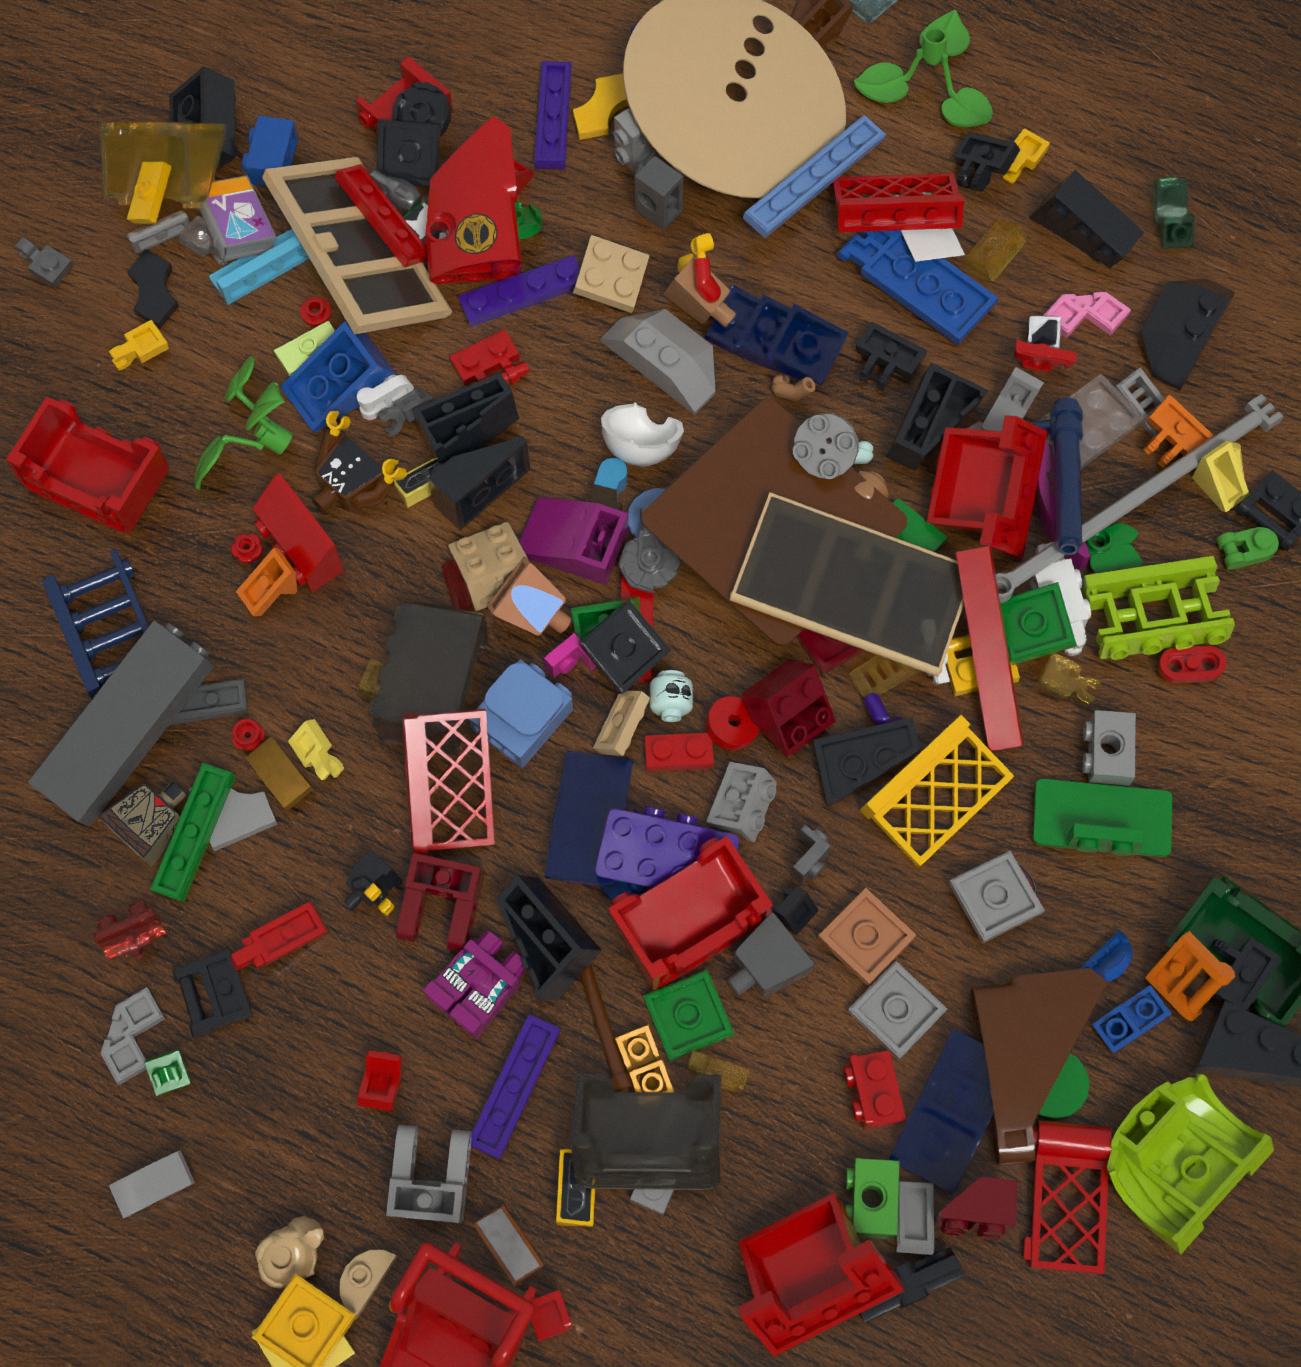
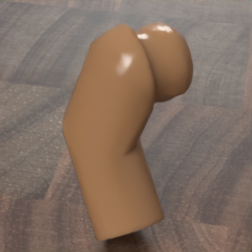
(795, 392)

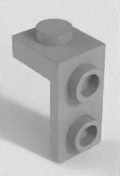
(1013, 399)

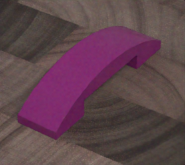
(1045, 507)

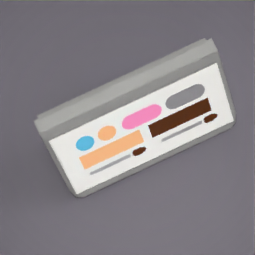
(154, 234)

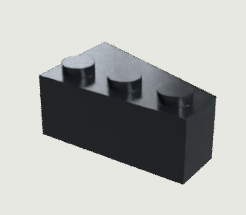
(466, 418)

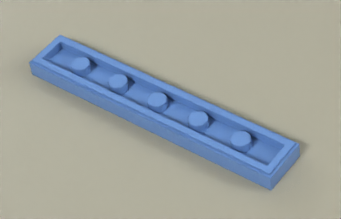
(814, 176)

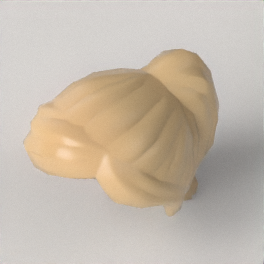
(289, 1252)

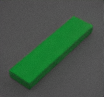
(193, 832)

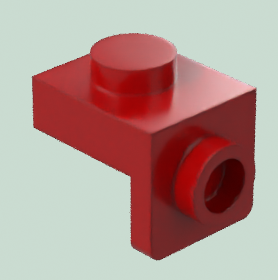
(380, 1081)

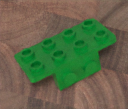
(1102, 818)

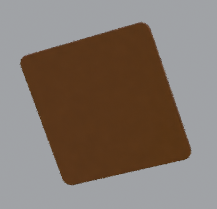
(719, 500)

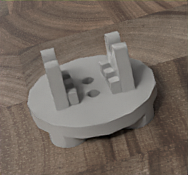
(813, 436)

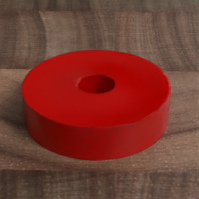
(722, 732)

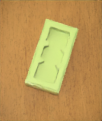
(297, 351)

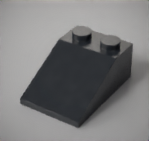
(476, 479)

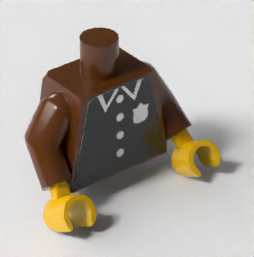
(350, 472)

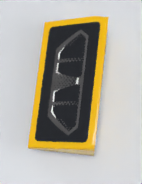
(574, 1201)

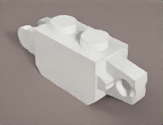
(1070, 584)

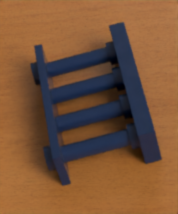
(73, 623)

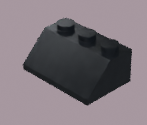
(207, 99)

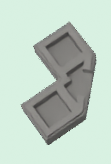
(130, 1019)

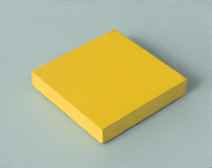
(304, 1325)

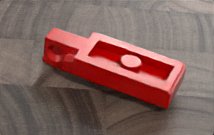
(279, 938)

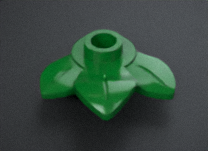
(1116, 549)

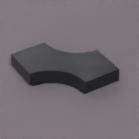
(151, 276)

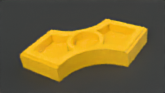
(594, 116)

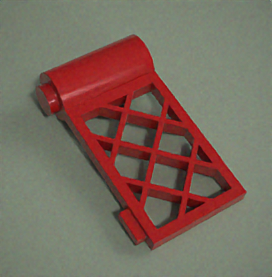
(1074, 1147)

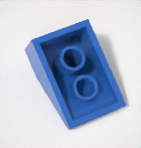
(335, 375)

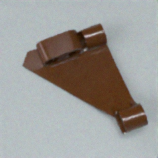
(1026, 1041)

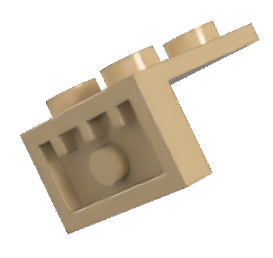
(487, 561)

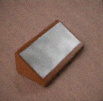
(508, 1245)

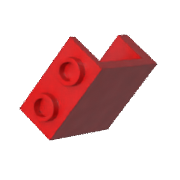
(383, 106)

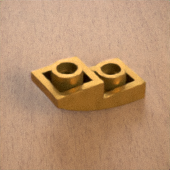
(279, 773)
(643, 1061)

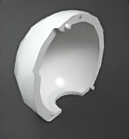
(638, 439)

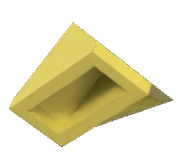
(1222, 475)

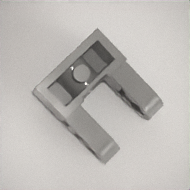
(429, 1198)

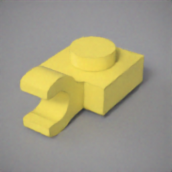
(312, 747)

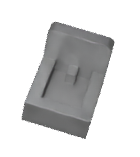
(812, 861)

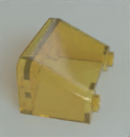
(187, 146)

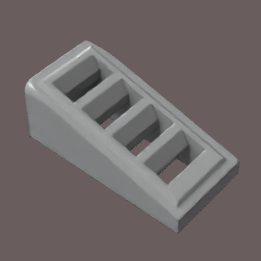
(1144, 387)

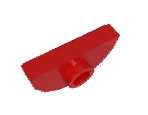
(1042, 357)

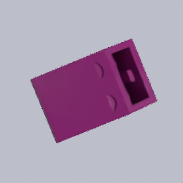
(575, 537)

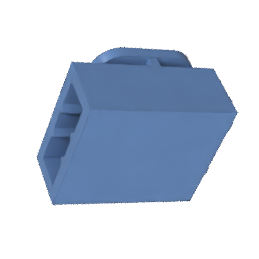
(523, 711)

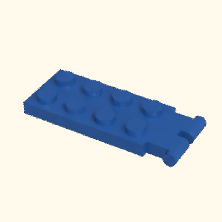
(927, 288)

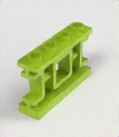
(1156, 584)

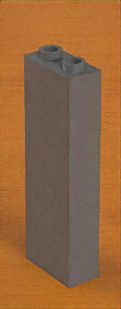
(122, 723)

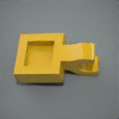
(1031, 152)
(142, 343)

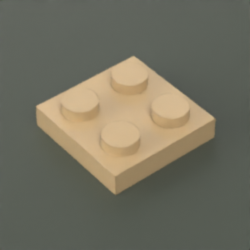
(611, 274)

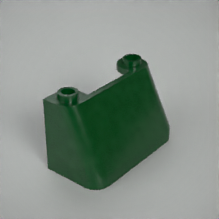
(1234, 916)

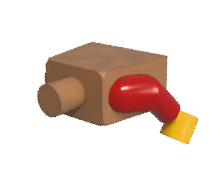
(697, 288)

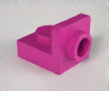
(565, 657)

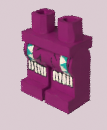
(476, 984)

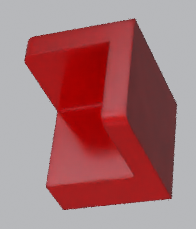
(550, 1316)

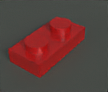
(679, 752)

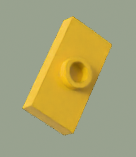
(149, 192)

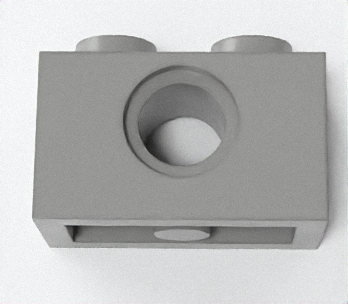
(1118, 731)

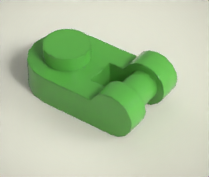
(1257, 544)

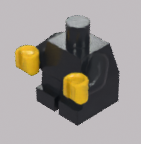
(371, 882)

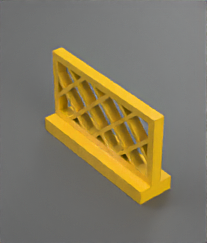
(913, 774)

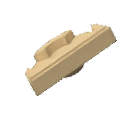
(363, 1277)

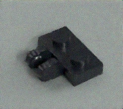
(987, 155)
(889, 351)
(1251, 971)

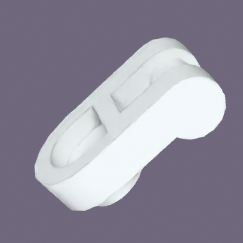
(382, 396)

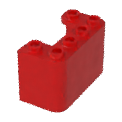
(87, 467)

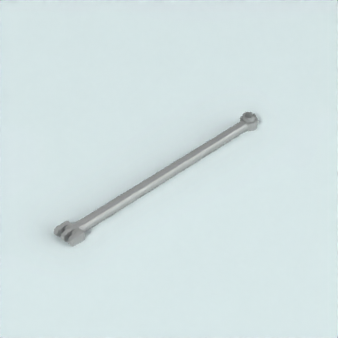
(1255, 417)

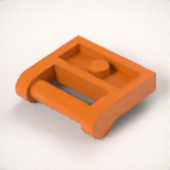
(1181, 967)

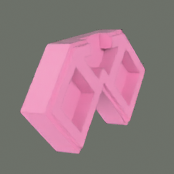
(1098, 308)

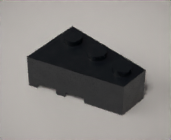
(1087, 220)
(937, 403)
(548, 936)
(1249, 1048)

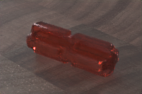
(456, 586)

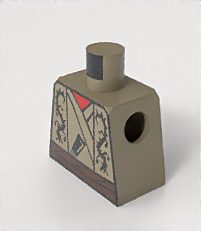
(145, 820)

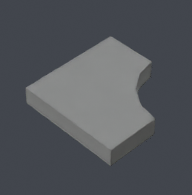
(241, 818)

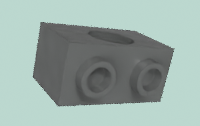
(658, 192)

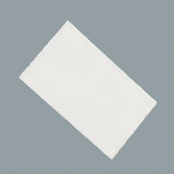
(932, 243)

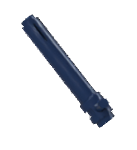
(1066, 433)

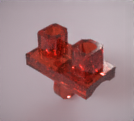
(129, 934)

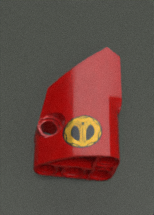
(476, 209)

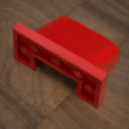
(989, 483)
(811, 1275)

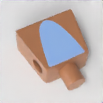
(530, 601)

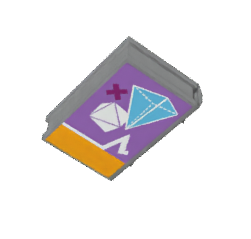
(237, 219)

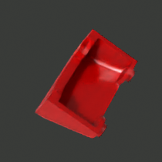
(691, 914)

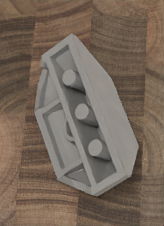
(667, 355)

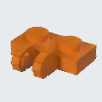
(1177, 427)

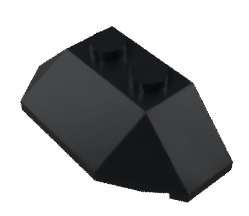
(1182, 327)

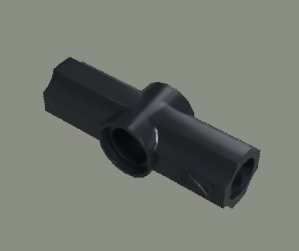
(919, 1280)

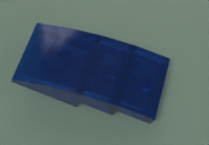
(778, 336)
(586, 793)
(948, 1115)

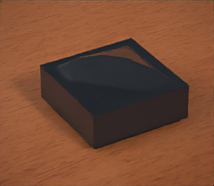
(1044, 330)

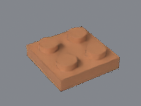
(867, 937)

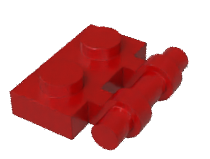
(487, 357)

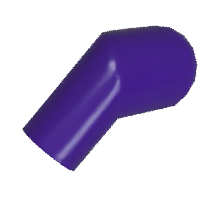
(877, 710)

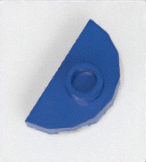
(1111, 958)

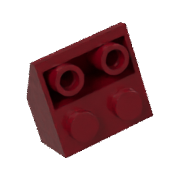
(790, 705)
(983, 1207)

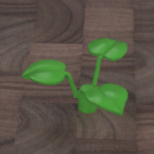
(940, 39)
(267, 431)

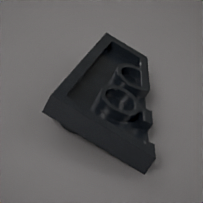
(863, 755)

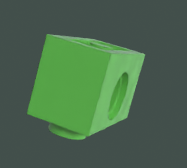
(882, 1178)

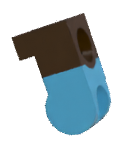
(609, 483)

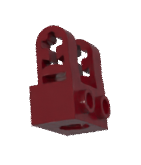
(444, 880)

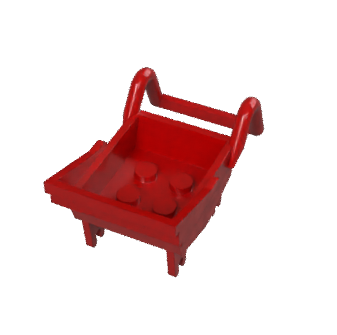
(450, 1323)

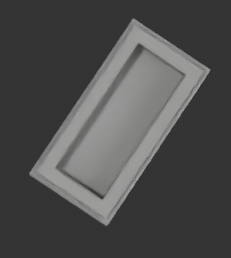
(915, 1218)

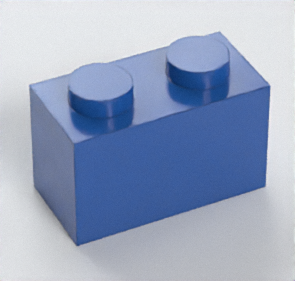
(271, 146)

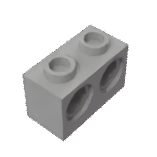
(630, 143)

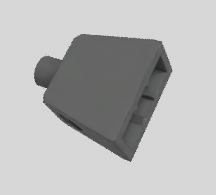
(769, 960)

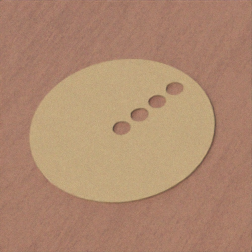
(678, 96)

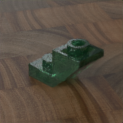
(1171, 213)

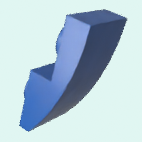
(1131, 1019)

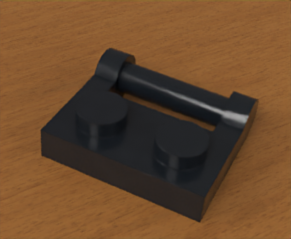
(1280, 500)
(223, 989)

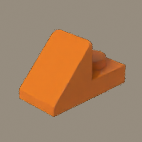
(267, 582)

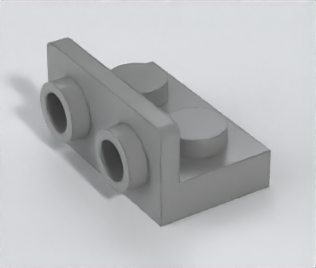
(742, 800)

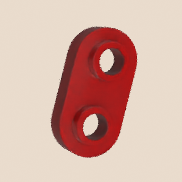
(1190, 664)

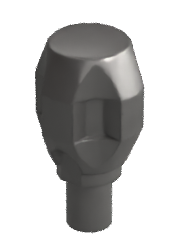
(398, 191)

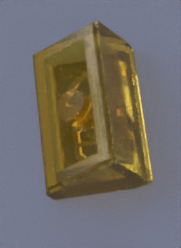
(995, 249)

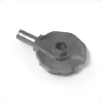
(648, 562)

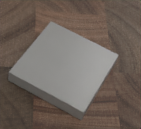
(996, 897)
(897, 1010)

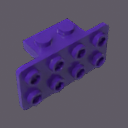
(650, 846)

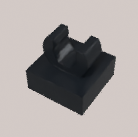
(795, 909)

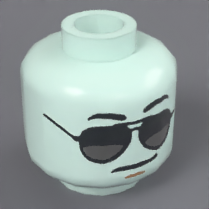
(671, 695)

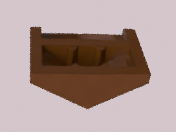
(822, 17)

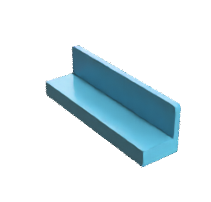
(254, 271)

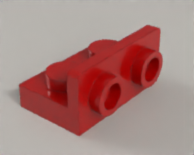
(875, 1089)

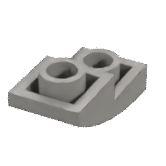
(151, 1184)

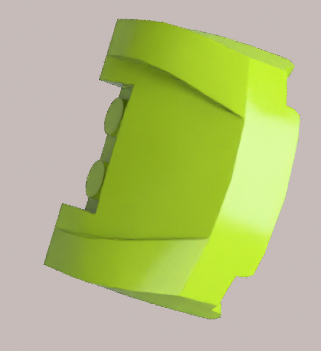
(1182, 1158)

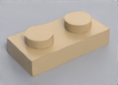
(621, 723)

